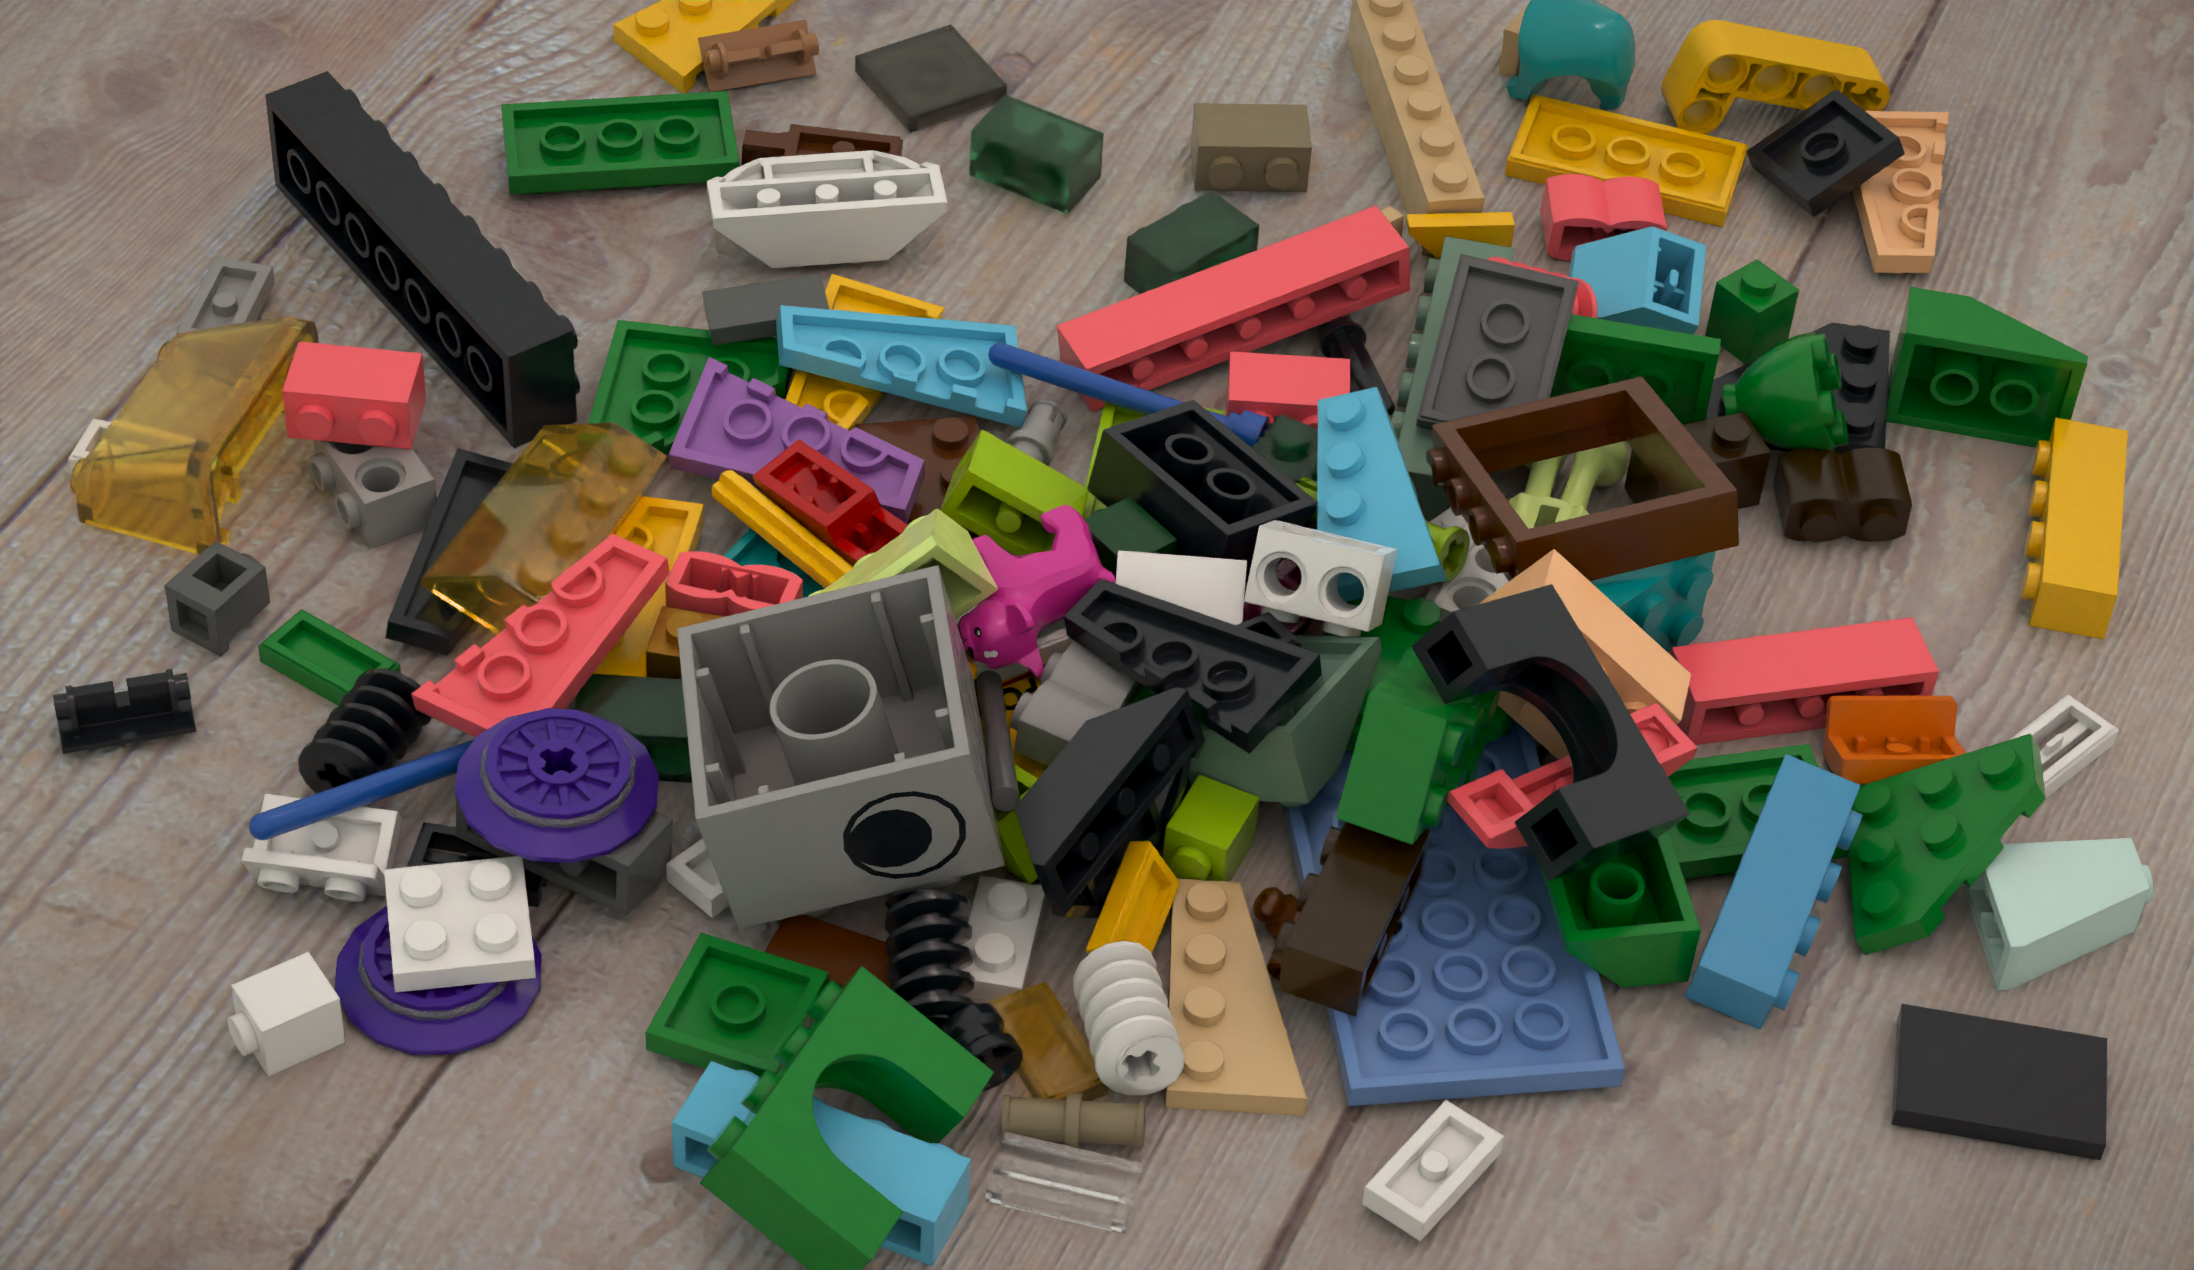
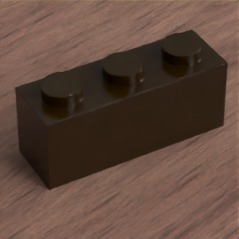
(1348, 916)

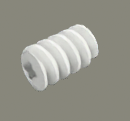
(1127, 1019)

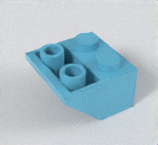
(1644, 278)

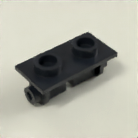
(100, 718)

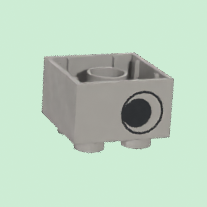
(837, 748)

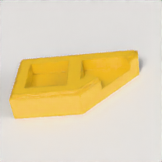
(1487, 227)

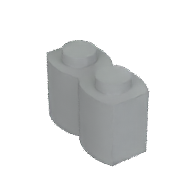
(1070, 692)

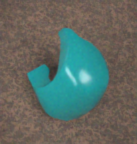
(1574, 40)

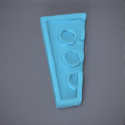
(906, 357)
(1368, 490)

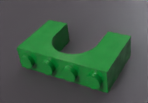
(776, 1162)

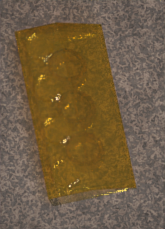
(542, 518)

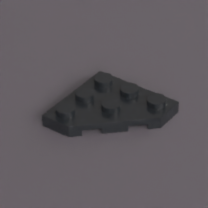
(1864, 380)

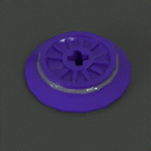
(557, 785)
(428, 1019)

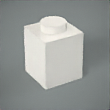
(286, 1014)

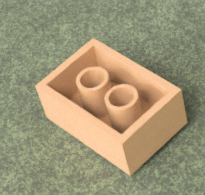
(1629, 656)

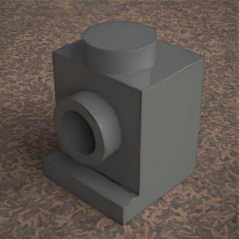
(216, 596)

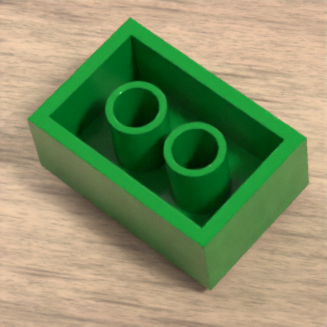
(1412, 753)

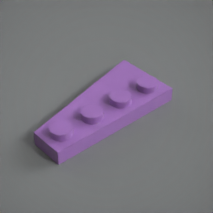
(747, 426)

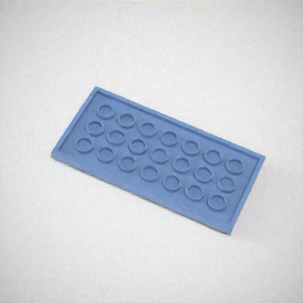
(1476, 974)

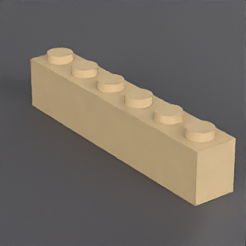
(1411, 110)

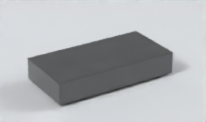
(752, 309)

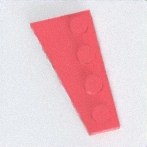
(549, 646)

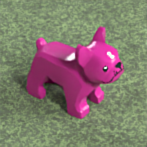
(1031, 592)

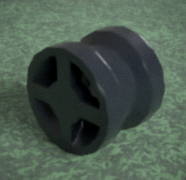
(981, 1033)

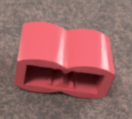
(1586, 210)
(724, 588)

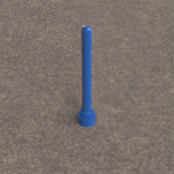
(1246, 426)
(357, 793)

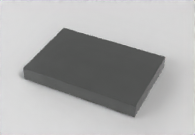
(1496, 340)

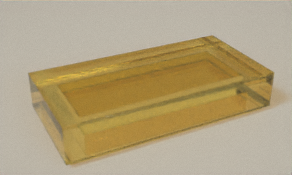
(1053, 1050)

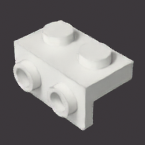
(336, 854)

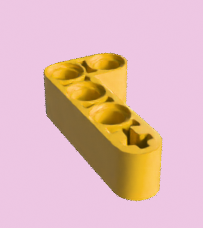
(1763, 66)

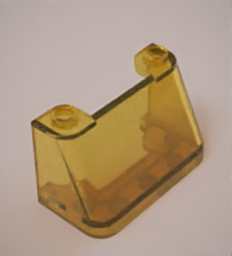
(188, 433)

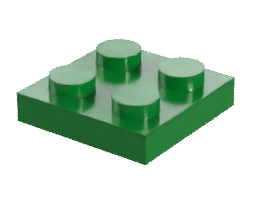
(733, 1006)

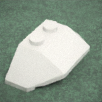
(826, 206)

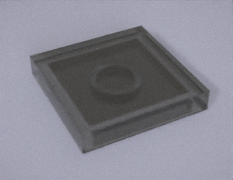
(930, 78)

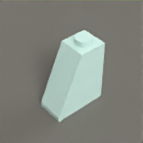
(2056, 903)

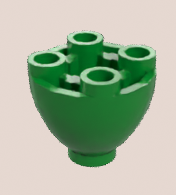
(1792, 395)

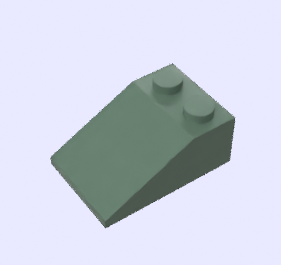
(1309, 739)

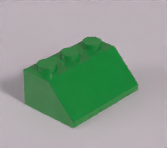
(1629, 916)

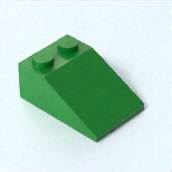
(1979, 372)

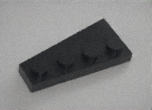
(418, 614)
(1233, 675)

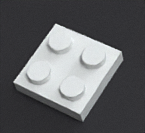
(459, 924)

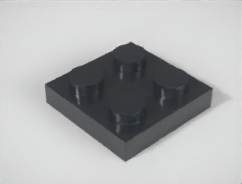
(1825, 152)

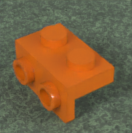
(1888, 735)

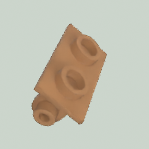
(758, 55)

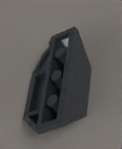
(1102, 791)

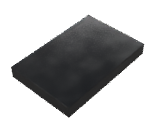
(2000, 1081)

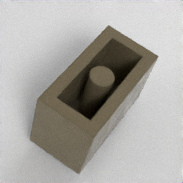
(1250, 147)

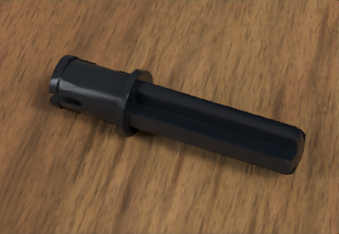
(1347, 340)

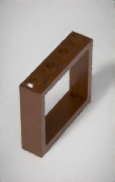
(1689, 522)

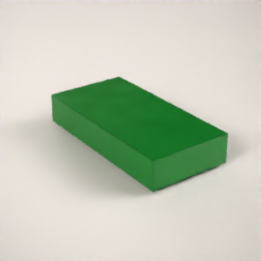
(320, 656)

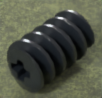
(364, 732)
(928, 951)

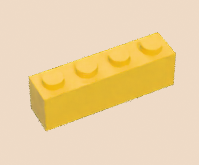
(2076, 528)

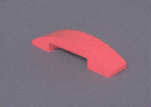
(1497, 801)

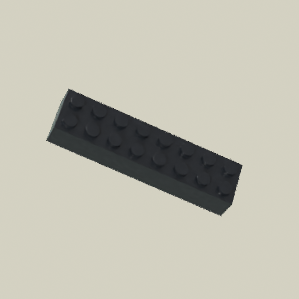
(423, 258)

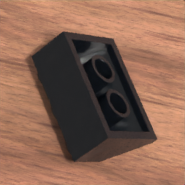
(1196, 481)

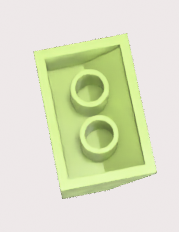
(924, 544)

